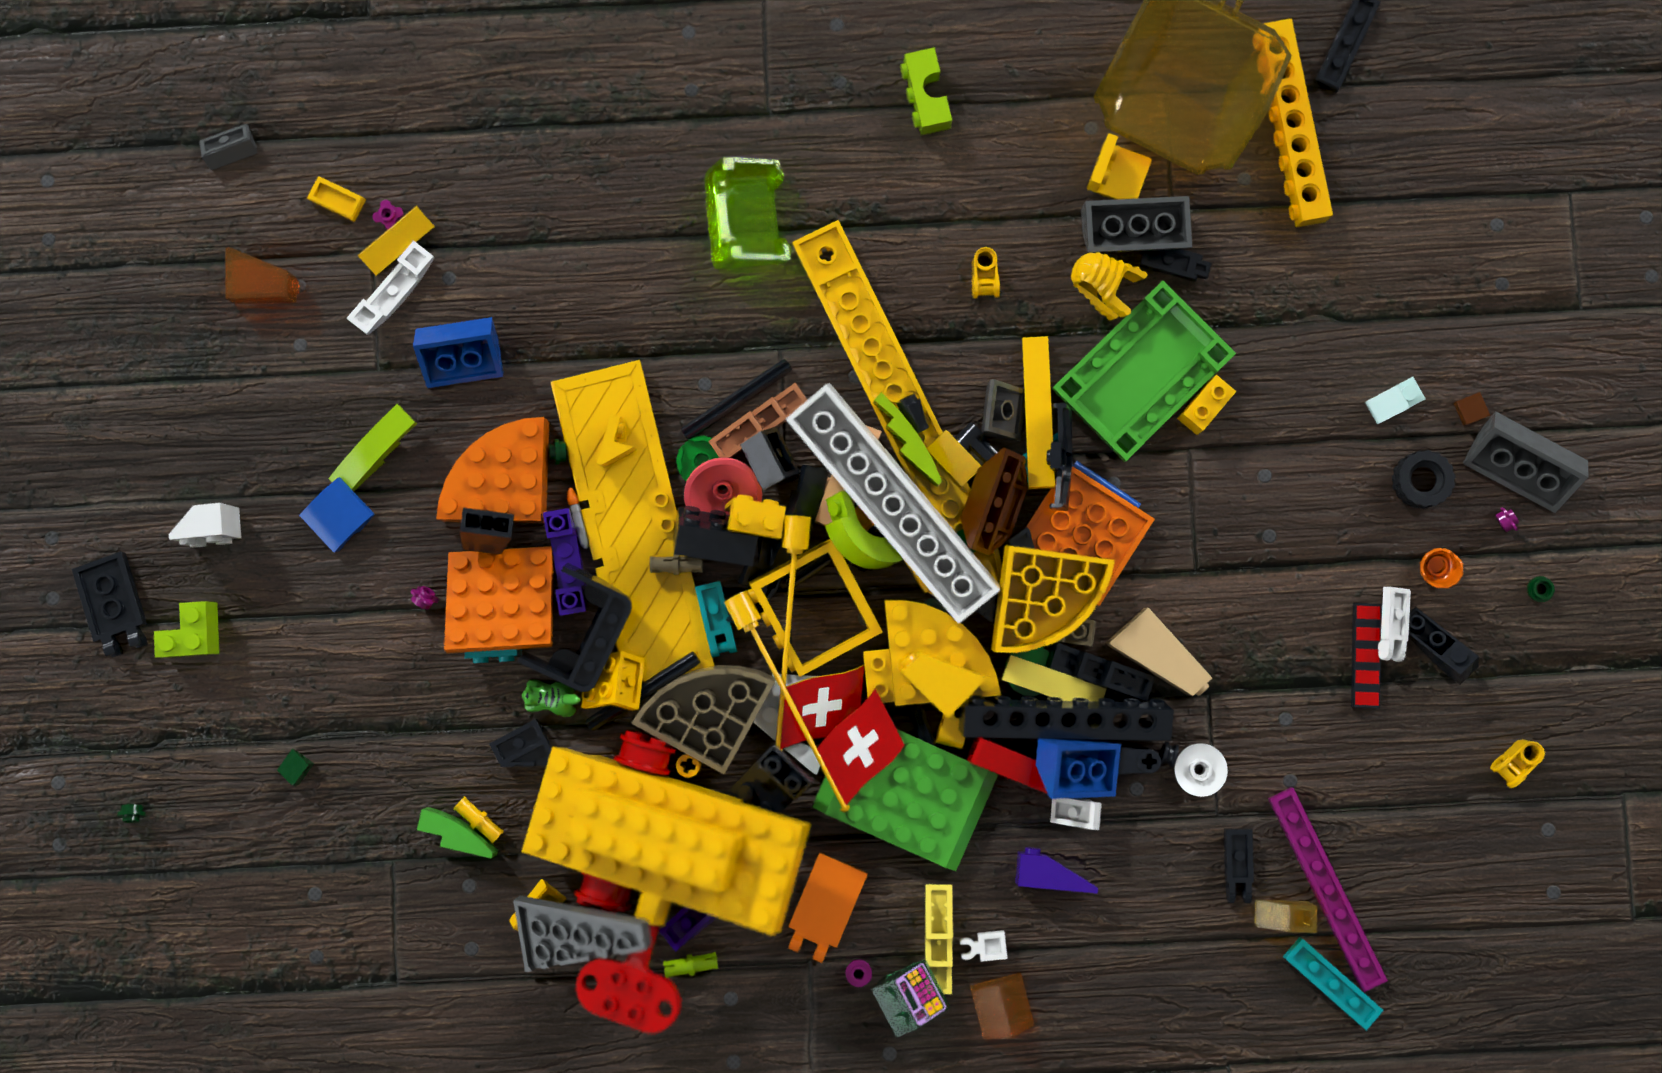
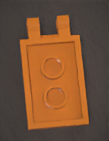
(826, 904)

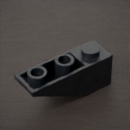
(1442, 647)

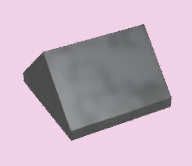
(1003, 411)

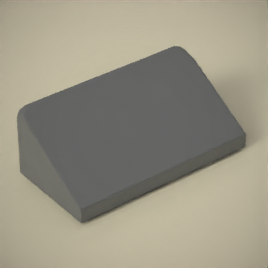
(228, 147)

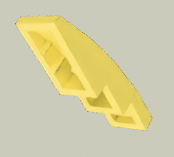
(1048, 681)
(939, 933)

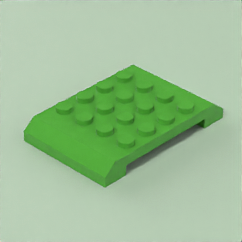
(1143, 371)
(918, 802)

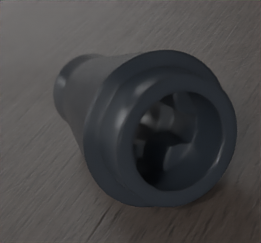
(913, 412)

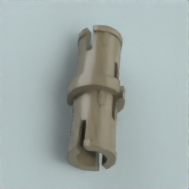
(675, 564)

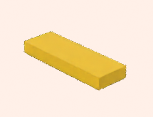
(395, 240)

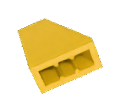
(941, 681)

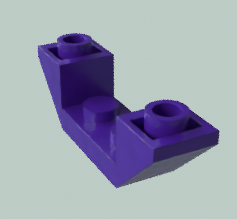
(565, 550)

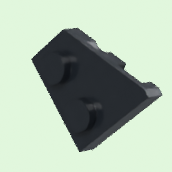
(523, 746)

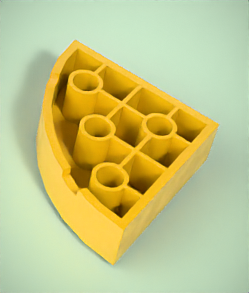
(1045, 596)
(925, 629)

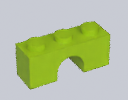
(930, 113)

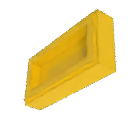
(336, 199)

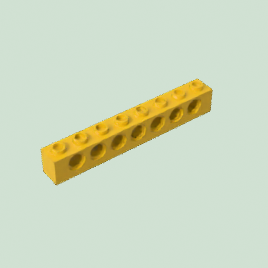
(1304, 136)

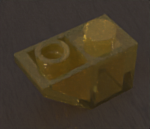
(1286, 915)

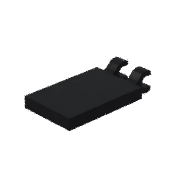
(111, 602)

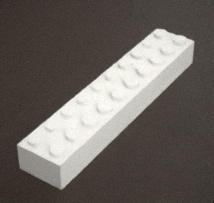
(893, 503)

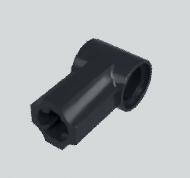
(975, 443)

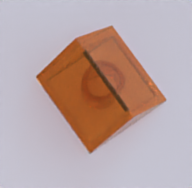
(1002, 1007)

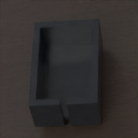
(706, 537)

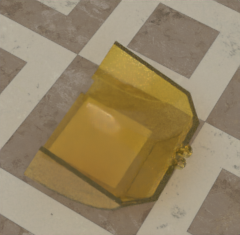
(1193, 81)

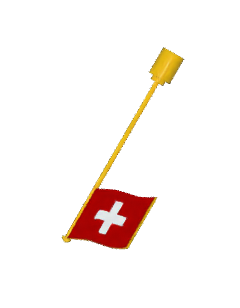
(820, 699)
(856, 746)

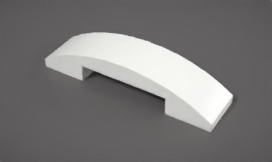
(393, 290)

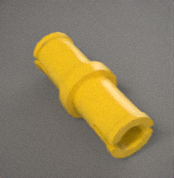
(478, 820)

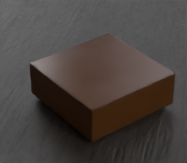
(1471, 408)

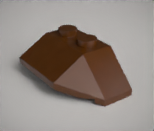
(994, 501)

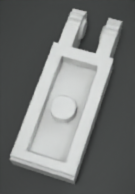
(1394, 623)

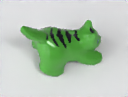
(553, 697)

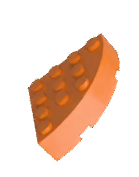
(501, 474)

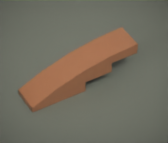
(766, 416)

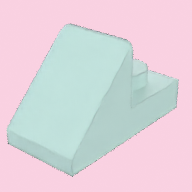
(1395, 400)

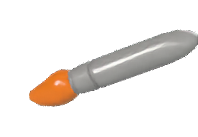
(573, 501)

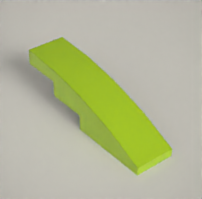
(374, 448)
(913, 449)

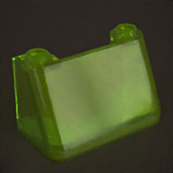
(744, 213)

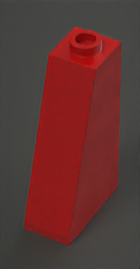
(1005, 762)

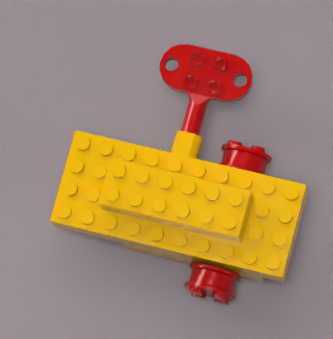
(673, 843)

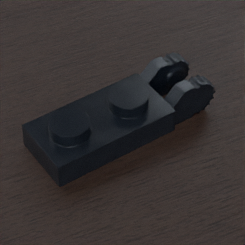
(1238, 862)

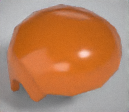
(1441, 568)

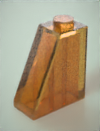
(257, 281)

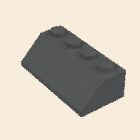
(1137, 224)
(1526, 462)

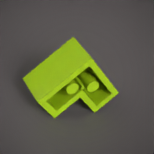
(196, 634)

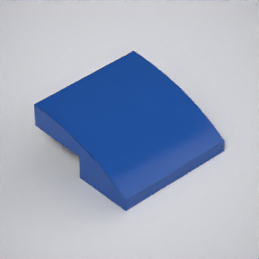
(336, 514)

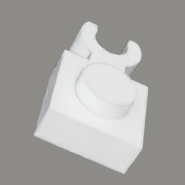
(989, 946)

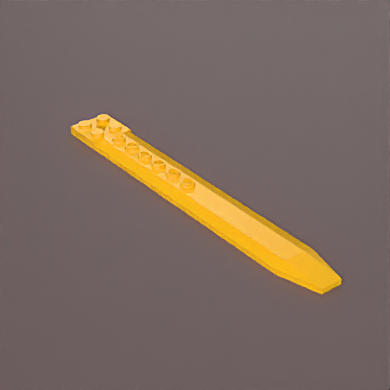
(878, 359)

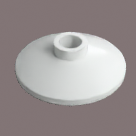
(1213, 773)

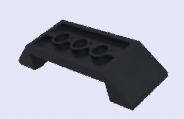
(771, 782)

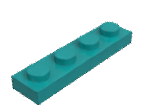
(1333, 983)

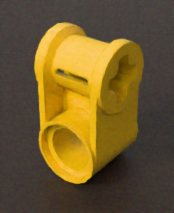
(985, 279)
(949, 733)
(1514, 765)

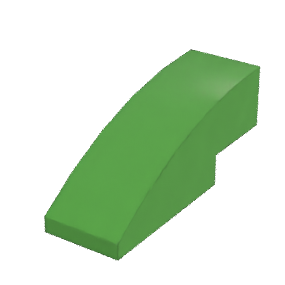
(455, 833)

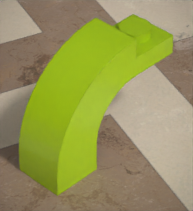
(853, 540)

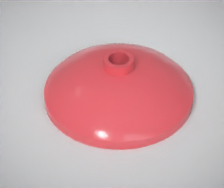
(703, 483)

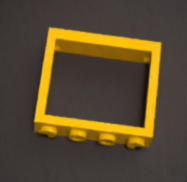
(857, 596)

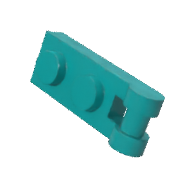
(714, 617)

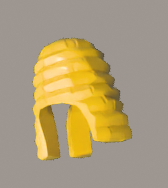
(1103, 275)

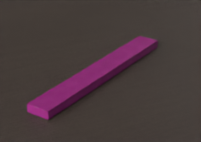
(1327, 889)

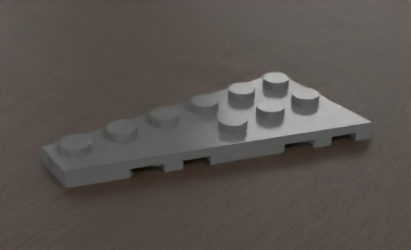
(573, 934)

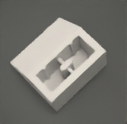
(208, 524)

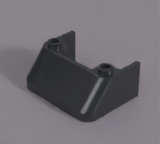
(584, 668)

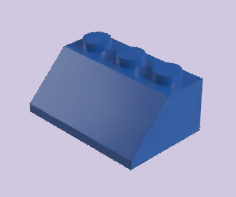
(458, 352)
(1078, 767)

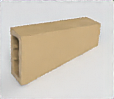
(1157, 650)

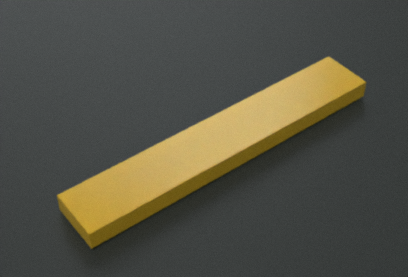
(1037, 411)

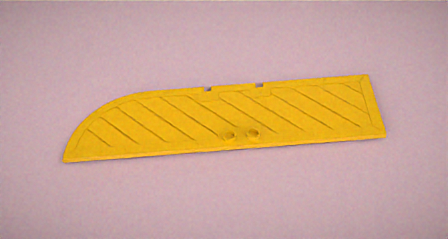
(631, 514)

